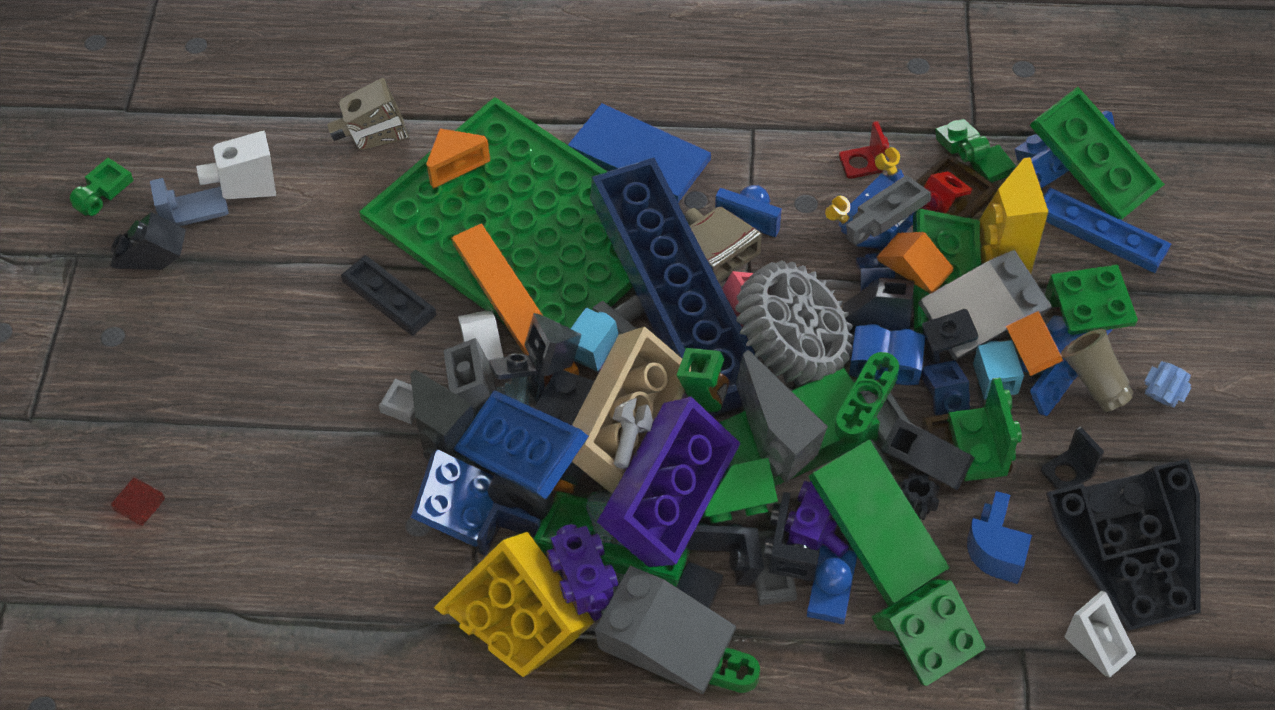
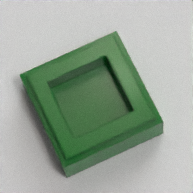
(995, 165)

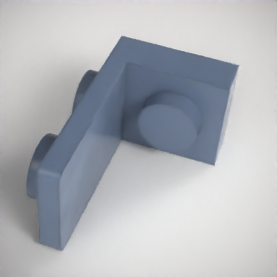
(189, 207)

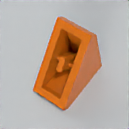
(455, 155)
(917, 260)
(1034, 343)

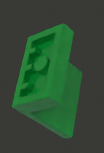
(1091, 299)
(987, 434)
(932, 629)

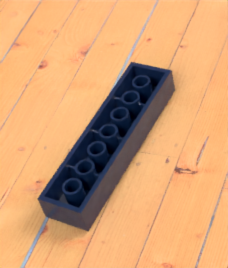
(668, 267)

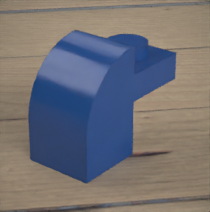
(995, 548)

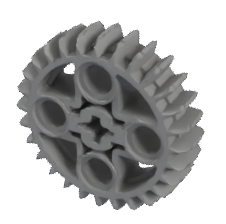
(794, 323)

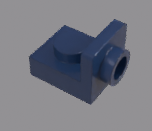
(947, 386)

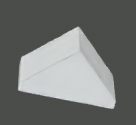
(484, 328)
(1100, 635)

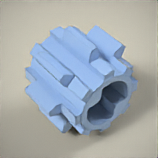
(1167, 384)

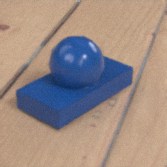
(752, 207)
(831, 586)

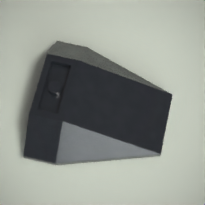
(1137, 541)

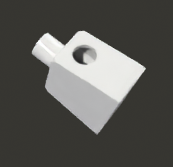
(241, 168)

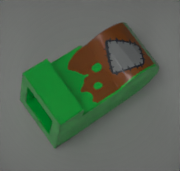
(705, 380)

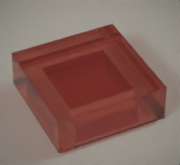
(138, 501)

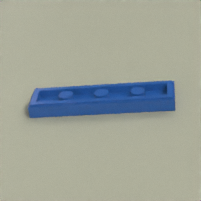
(1105, 231)

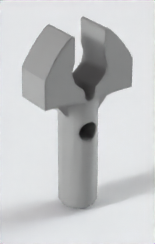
(630, 426)

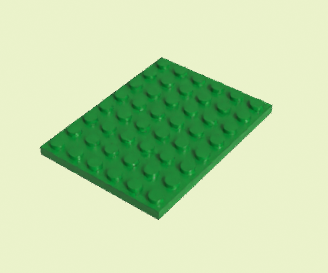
(531, 205)

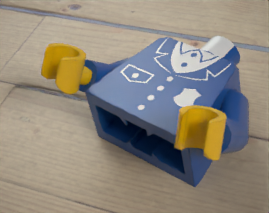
(844, 211)

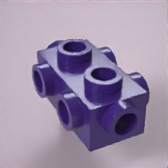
(813, 523)
(584, 576)

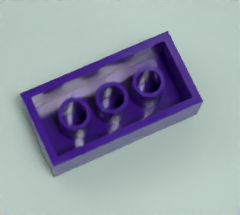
(669, 483)

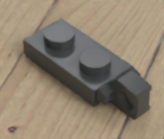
(887, 209)

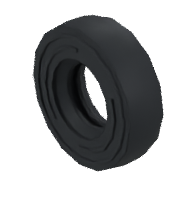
(512, 495)

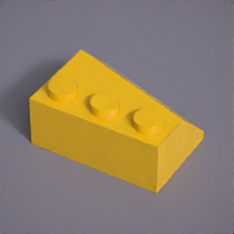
(1015, 217)
(516, 606)

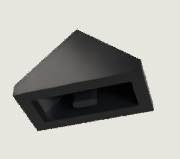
(551, 345)

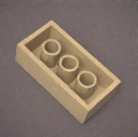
(635, 368)

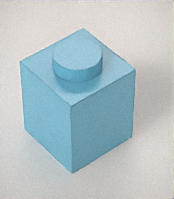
(597, 338)
(998, 360)

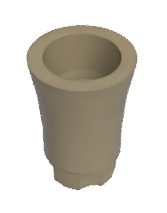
(1099, 369)

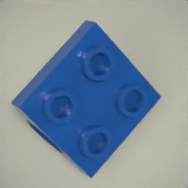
(453, 498)

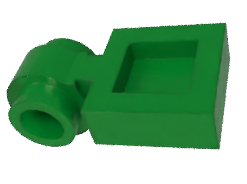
(964, 139)
(105, 180)

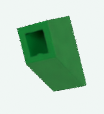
(742, 487)

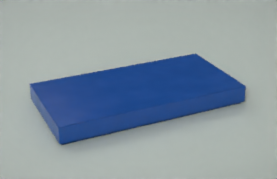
(620, 140)
(521, 443)

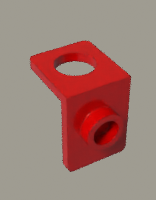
(878, 145)
(943, 193)

